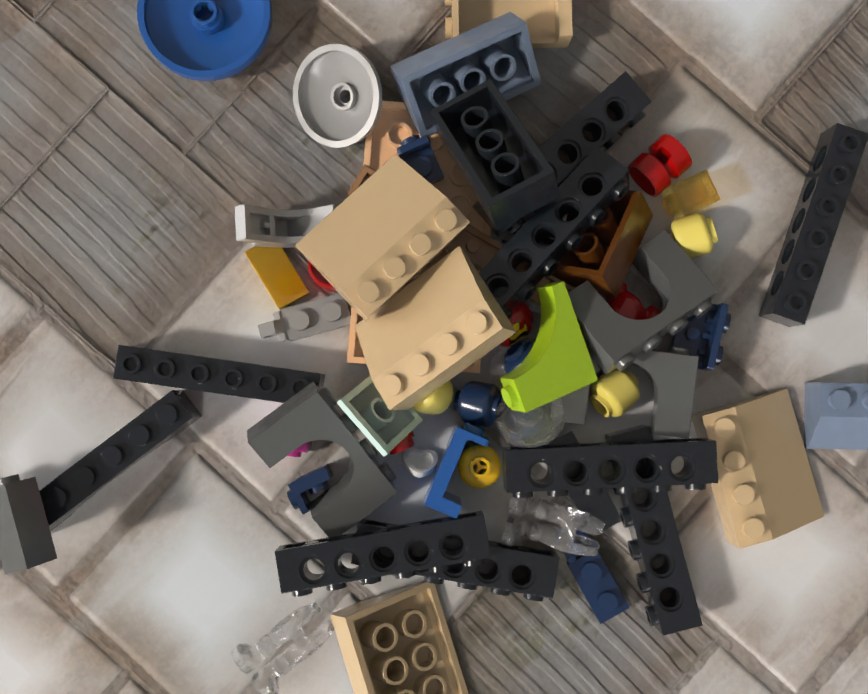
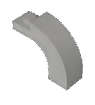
(276, 227)

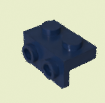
(704, 336)

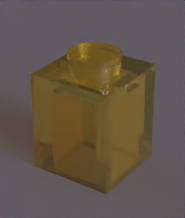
(690, 195)

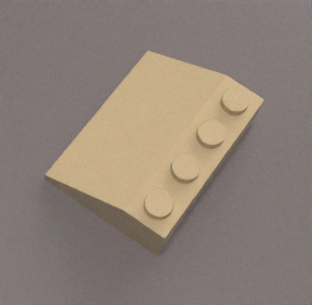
(382, 236)
(431, 331)
(762, 468)
(399, 644)

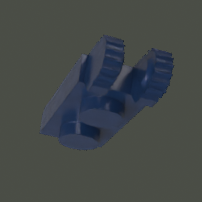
(596, 584)

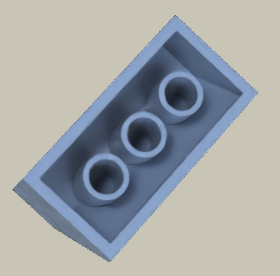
(491, 51)
(836, 416)

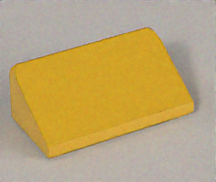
(277, 275)

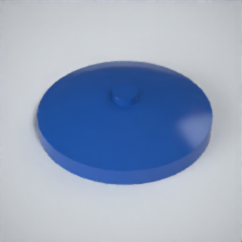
(205, 36)

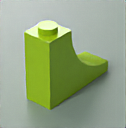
(557, 359)

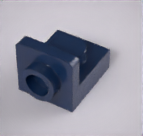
(420, 156)
(312, 481)

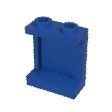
(436, 495)

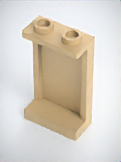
(547, 20)

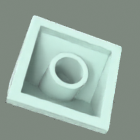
(371, 415)

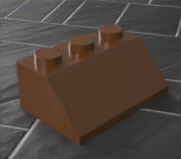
(609, 247)

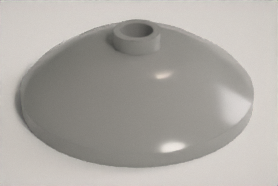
(322, 91)

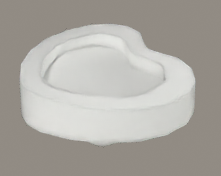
(420, 462)

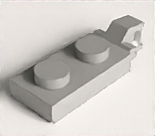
(308, 319)

